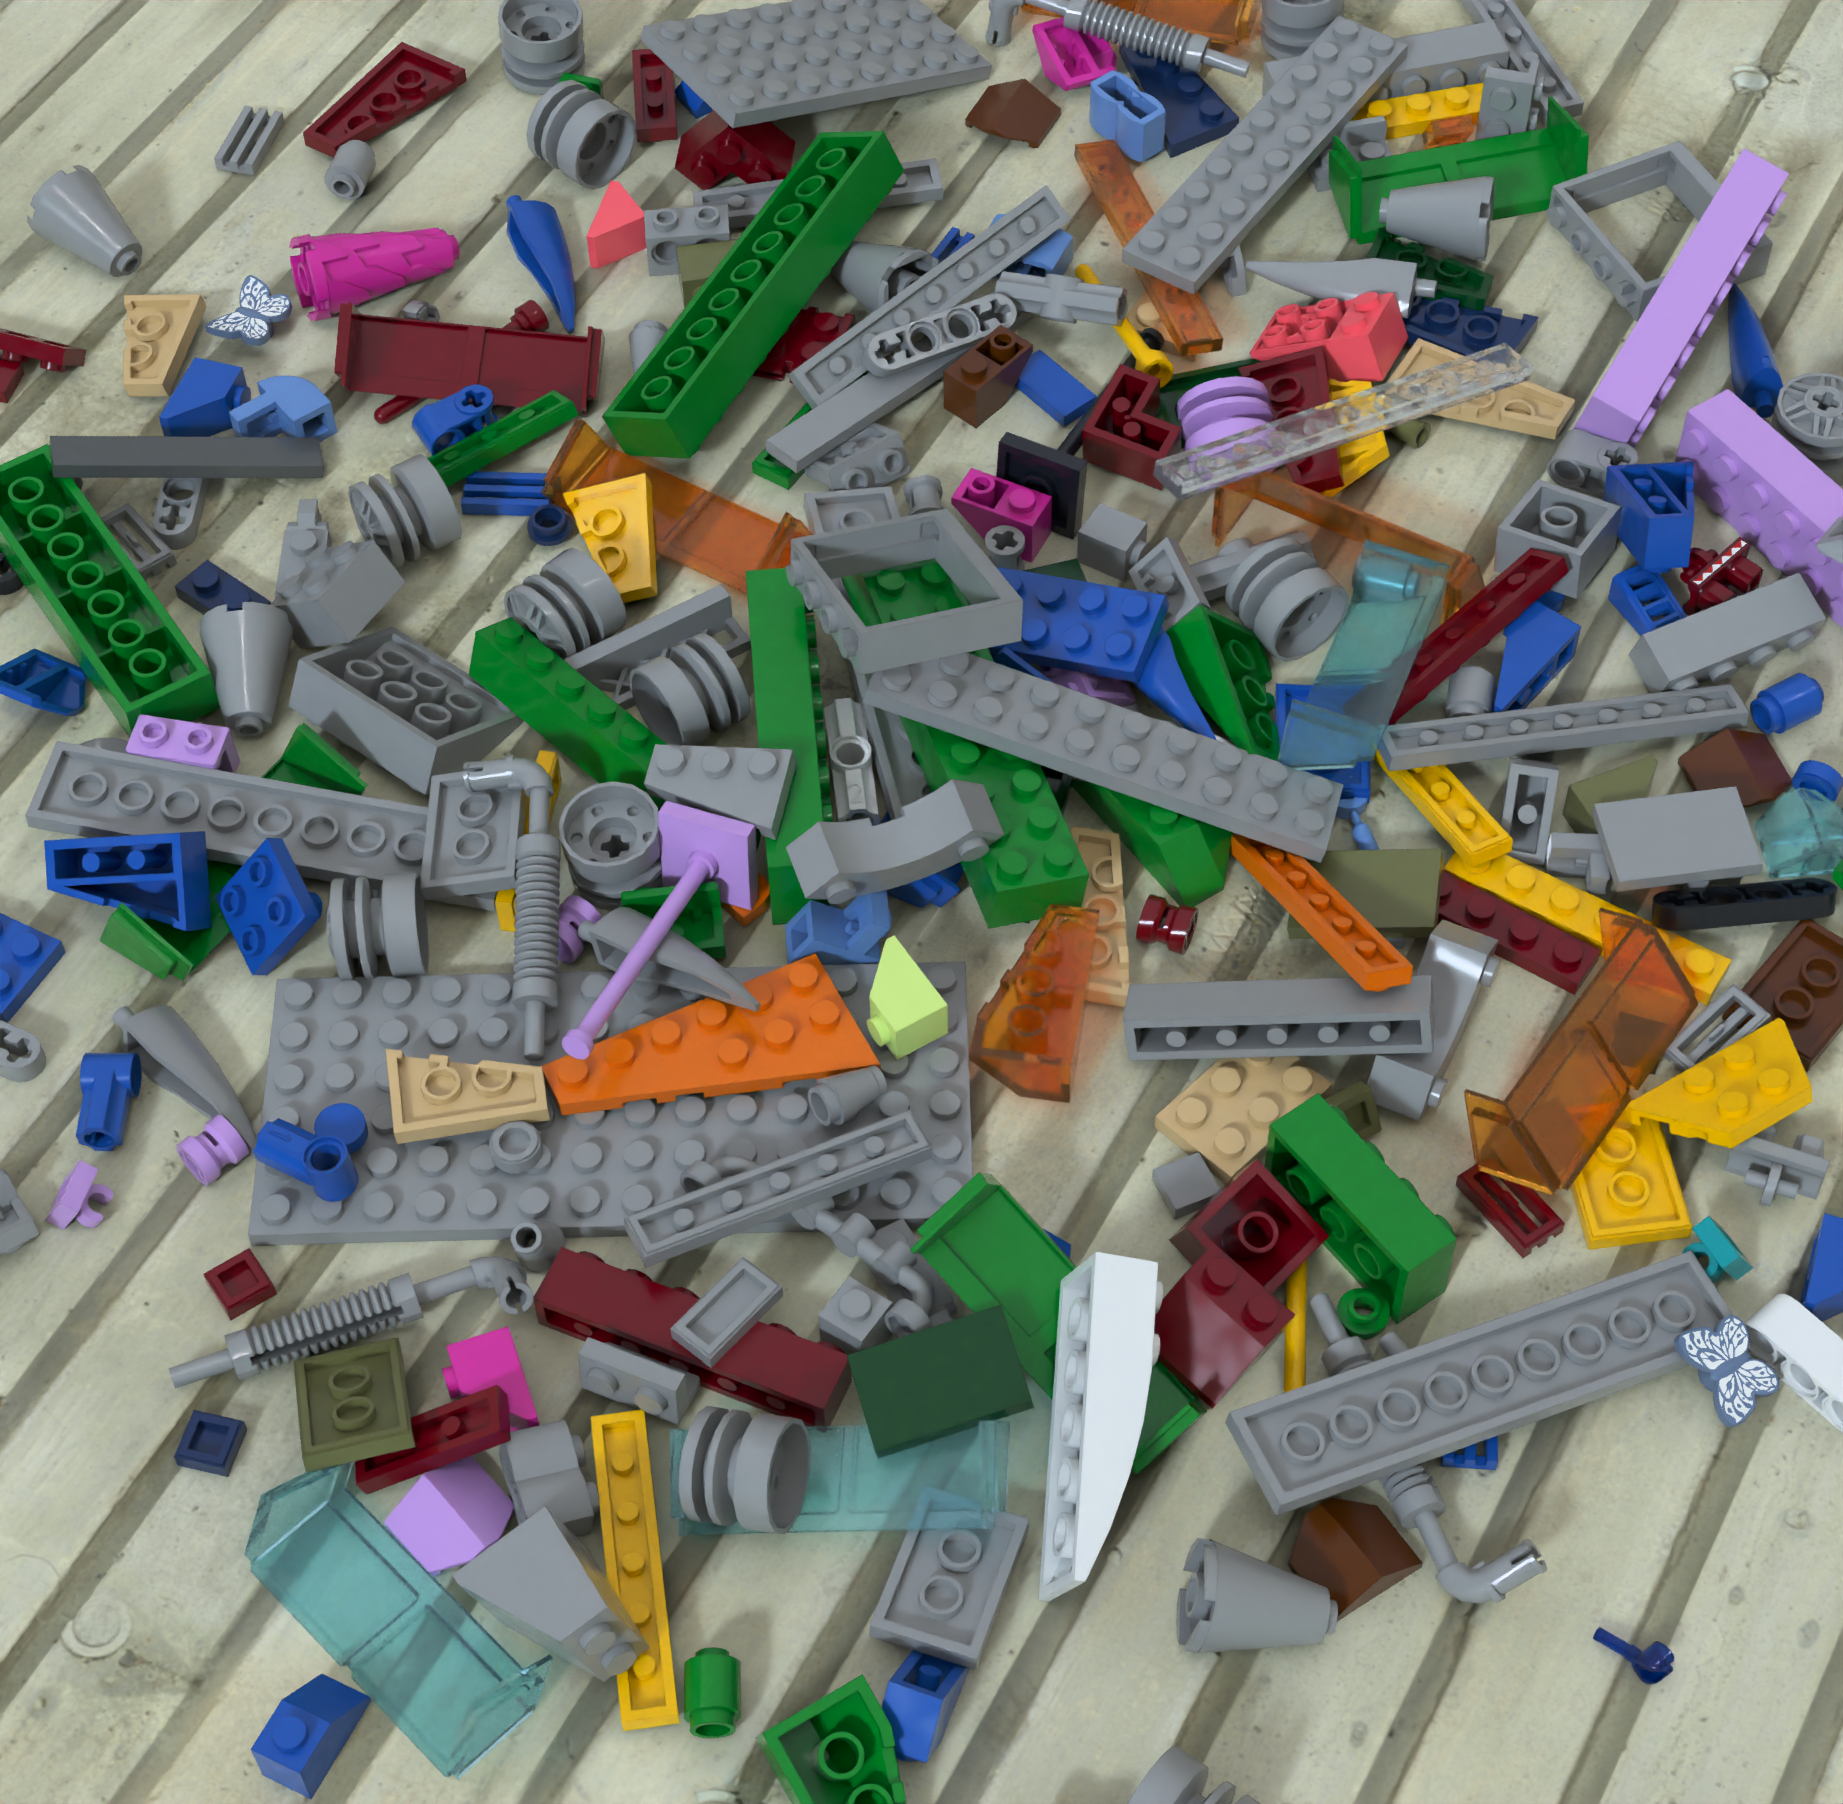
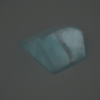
(1801, 834)

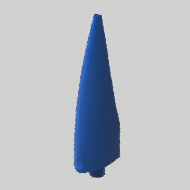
(544, 252)
(1751, 357)
(1167, 689)

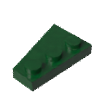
(1452, 277)

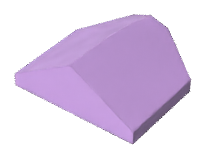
(451, 1515)

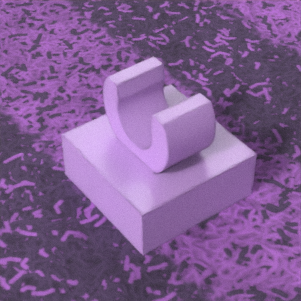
(74, 1197)

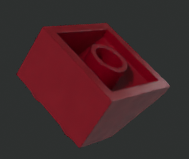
(1254, 1226)
(1217, 1325)

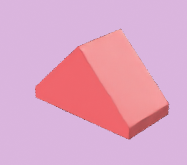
(616, 229)

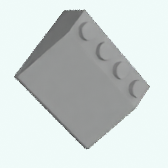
(400, 706)

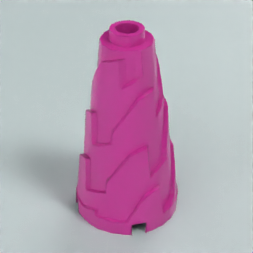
(365, 265)

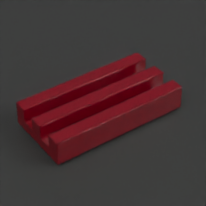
(1521, 1240)

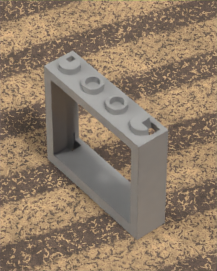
(1666, 165)
(936, 534)

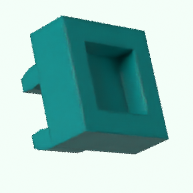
(1720, 1249)

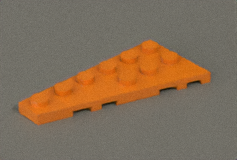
(721, 1047)

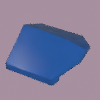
(44, 682)

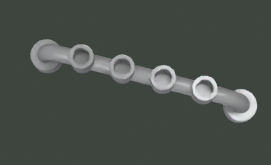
(850, 1238)

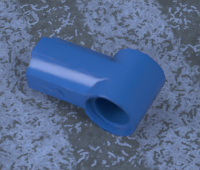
(107, 1087)
(308, 1158)

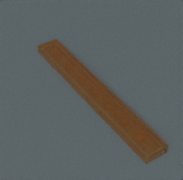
(1128, 212)

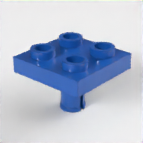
(268, 906)

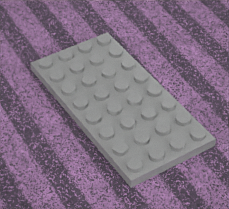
(813, 56)

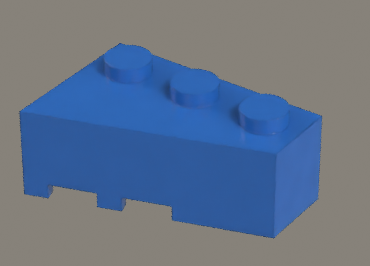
(1654, 511)
(149, 873)

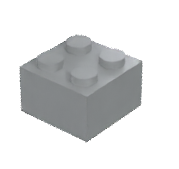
(1560, 524)
(337, 593)

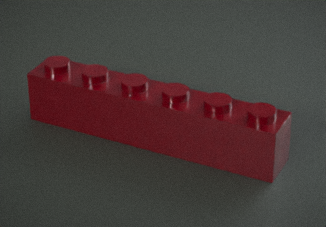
(763, 1369)

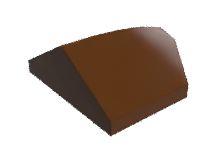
(1014, 112)
(1740, 761)
(1351, 1552)

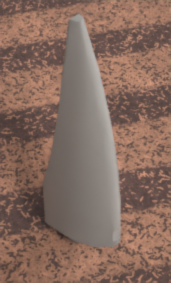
(1349, 279)
(672, 964)
(182, 1065)

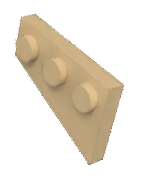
(157, 340)

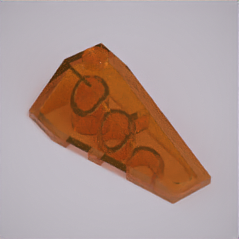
(1036, 1017)

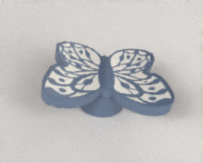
(255, 315)
(1728, 1368)

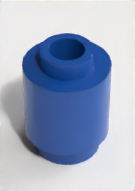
(1787, 704)

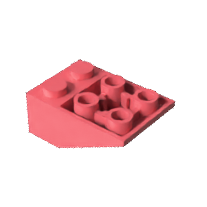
(1356, 335)

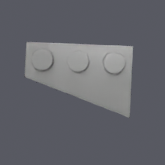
(725, 781)

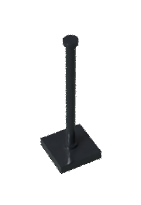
(1058, 471)

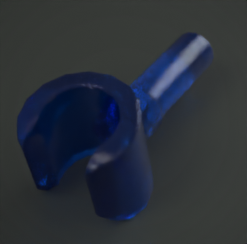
(1649, 1665)

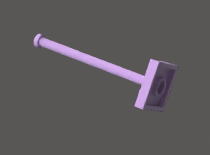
(694, 851)

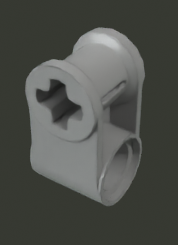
(1583, 461)

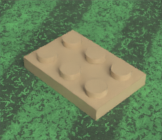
(1232, 1106)

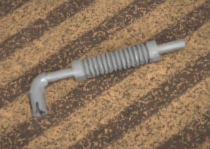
(1121, 28)
(536, 892)
(351, 1317)
(1419, 1502)

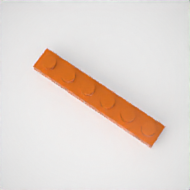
(1324, 915)

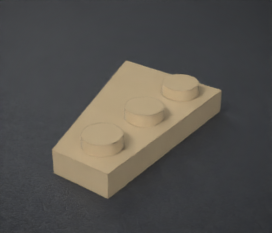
(456, 1098)

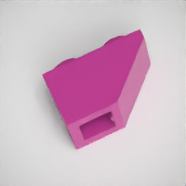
(993, 502)

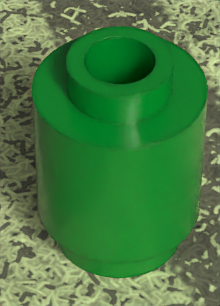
(712, 1693)

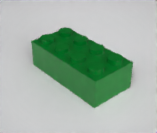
(1369, 1212)

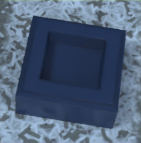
(210, 1443)

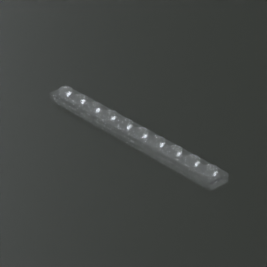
(1341, 421)

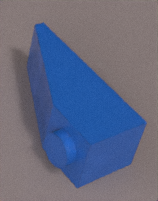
(1534, 654)

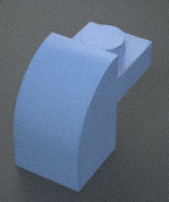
(285, 406)
(840, 934)

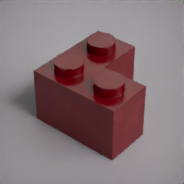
(716, 149)
(1124, 430)

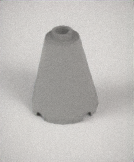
(1443, 215)
(83, 220)
(880, 271)
(247, 662)
(1248, 1603)

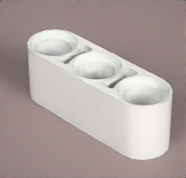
(1801, 1354)

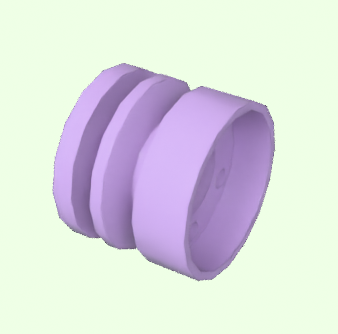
(1222, 409)

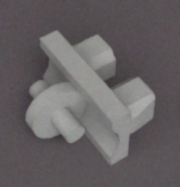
(1779, 1167)

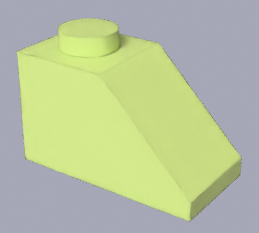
(904, 1004)

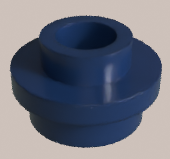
(549, 525)

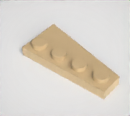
(1517, 408)
(1104, 892)

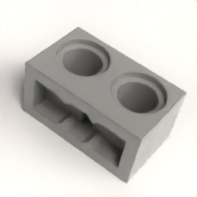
(681, 227)

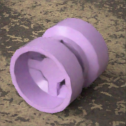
(571, 915)
(212, 1149)

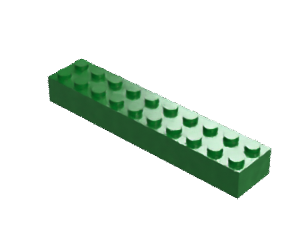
(753, 295)
(1036, 855)

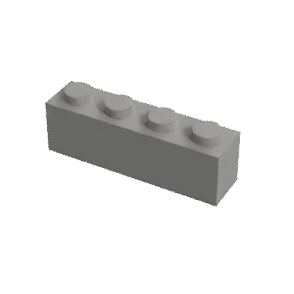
(1728, 636)

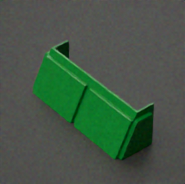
(1522, 163)
(178, 952)
(1003, 1257)

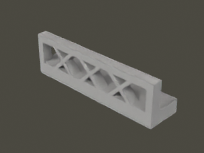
(611, 660)

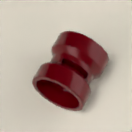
(1167, 924)

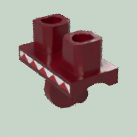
(1712, 573)

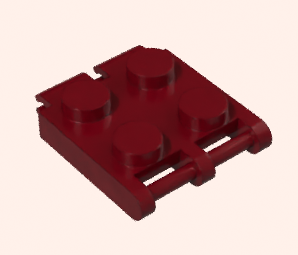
(804, 338)

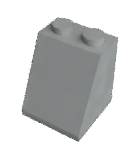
(556, 1595)

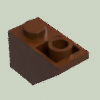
(985, 376)

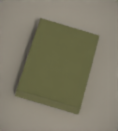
(1388, 887)
(353, 1404)

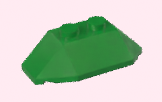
(1175, 849)

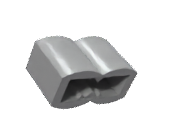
(545, 1471)

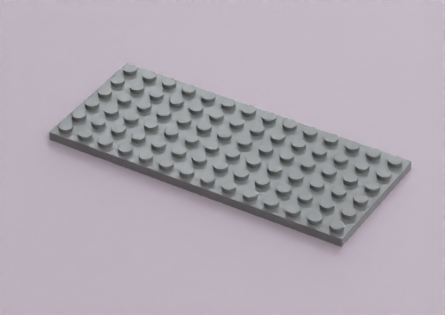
(593, 1165)

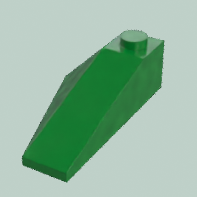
(1228, 678)
(836, 1750)

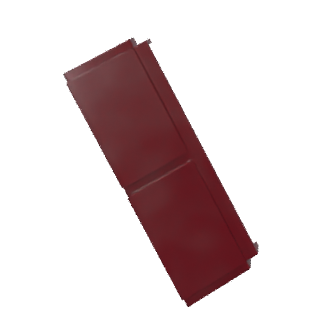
(443, 358)

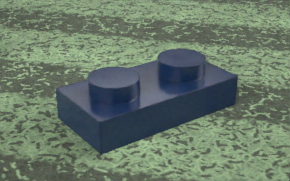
(211, 587)

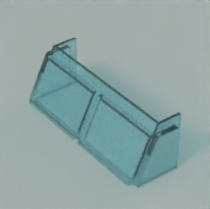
(1366, 661)
(927, 1487)
(389, 1621)

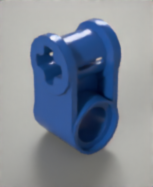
(453, 418)

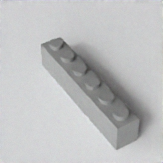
(1432, 63)
(1277, 1019)

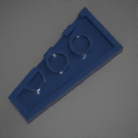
(1191, 106)
(1464, 328)

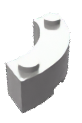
(861, 859)
(1459, 968)

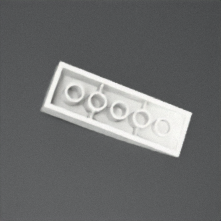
(1097, 1408)

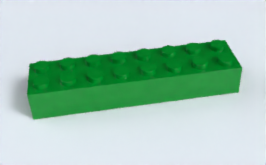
(97, 598)
(787, 719)

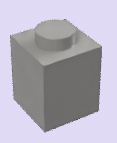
(1112, 541)
(855, 1318)

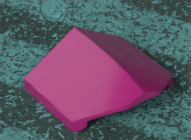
(1070, 56)

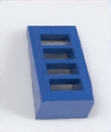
(1637, 586)

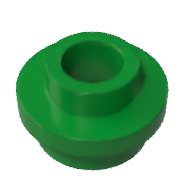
(1363, 1325)

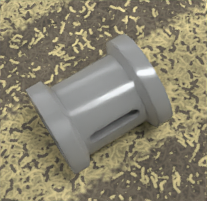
(923, 494)
(1005, 546)

